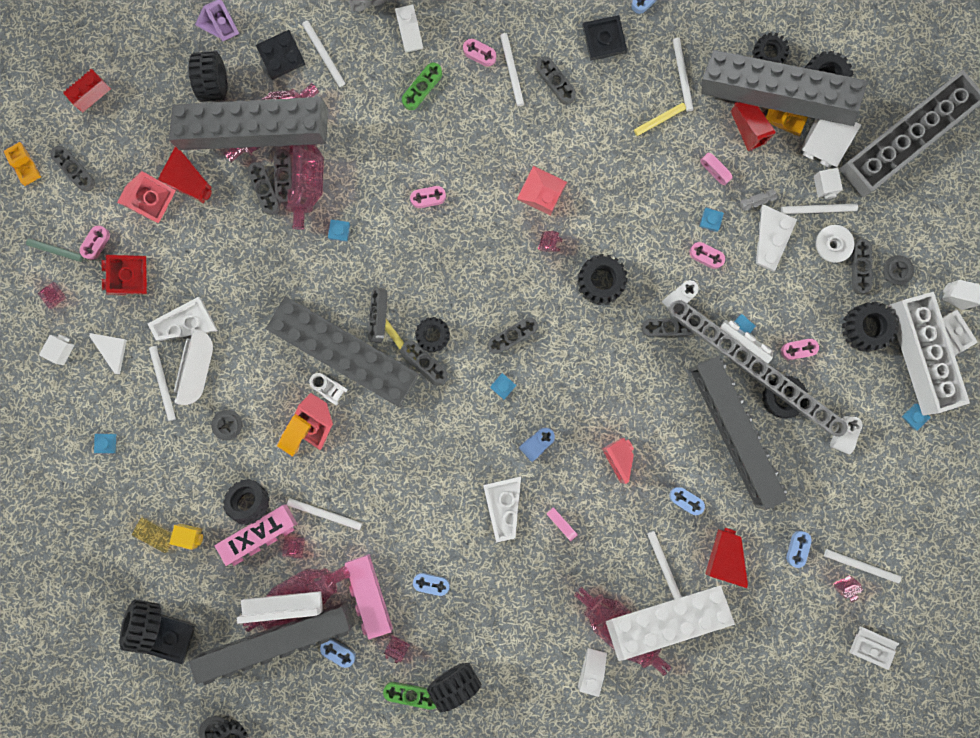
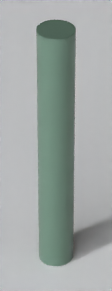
(55, 250)

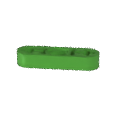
(434, 80)
(405, 701)

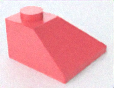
(542, 190)
(147, 196)
(317, 414)
(620, 458)

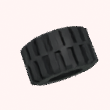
(831, 64)
(208, 76)
(613, 268)
(884, 321)
(140, 626)
(454, 687)

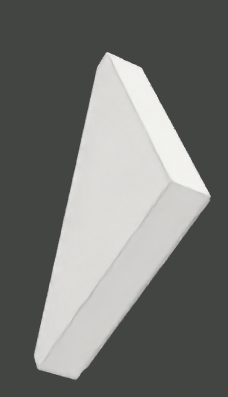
(111, 349)

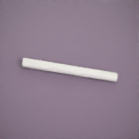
(323, 53)
(512, 70)
(683, 74)
(819, 208)
(162, 383)
(324, 514)
(664, 565)
(862, 566)

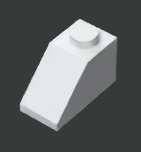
(409, 28)
(962, 294)
(592, 672)

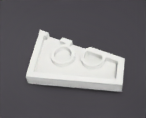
(773, 236)
(182, 320)
(747, 340)
(503, 507)

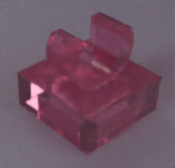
(548, 241)
(52, 295)
(293, 547)
(849, 588)
(396, 649)

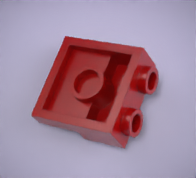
(124, 275)

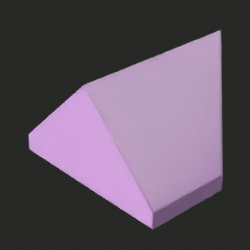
(217, 20)

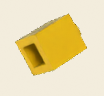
(186, 536)

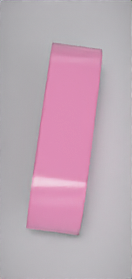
(481, 48)
(716, 168)
(426, 192)
(94, 242)
(709, 251)
(799, 344)
(562, 524)

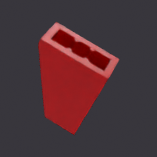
(752, 125)
(184, 177)
(728, 559)

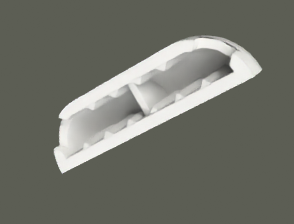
(193, 367)

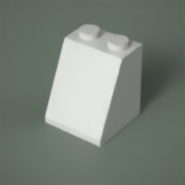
(828, 141)

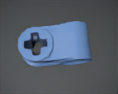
(534, 446)

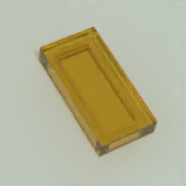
(152, 535)

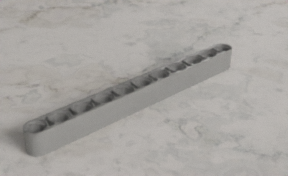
(766, 370)

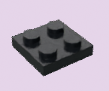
(604, 37)
(280, 54)
(173, 639)

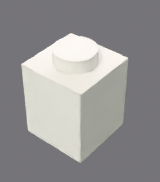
(828, 183)
(57, 349)

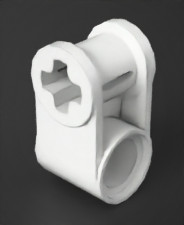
(679, 294)
(328, 388)
(848, 441)

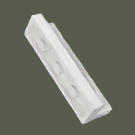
(281, 607)

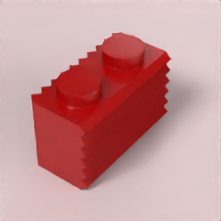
(86, 90)

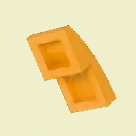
(787, 121)
(22, 163)
(293, 435)

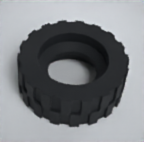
(777, 410)
(234, 495)

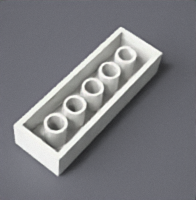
(929, 354)
(669, 623)

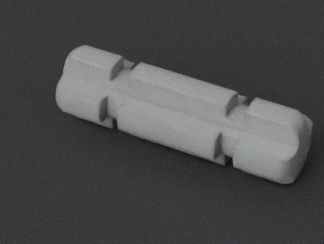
(758, 200)

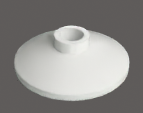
(841, 237)

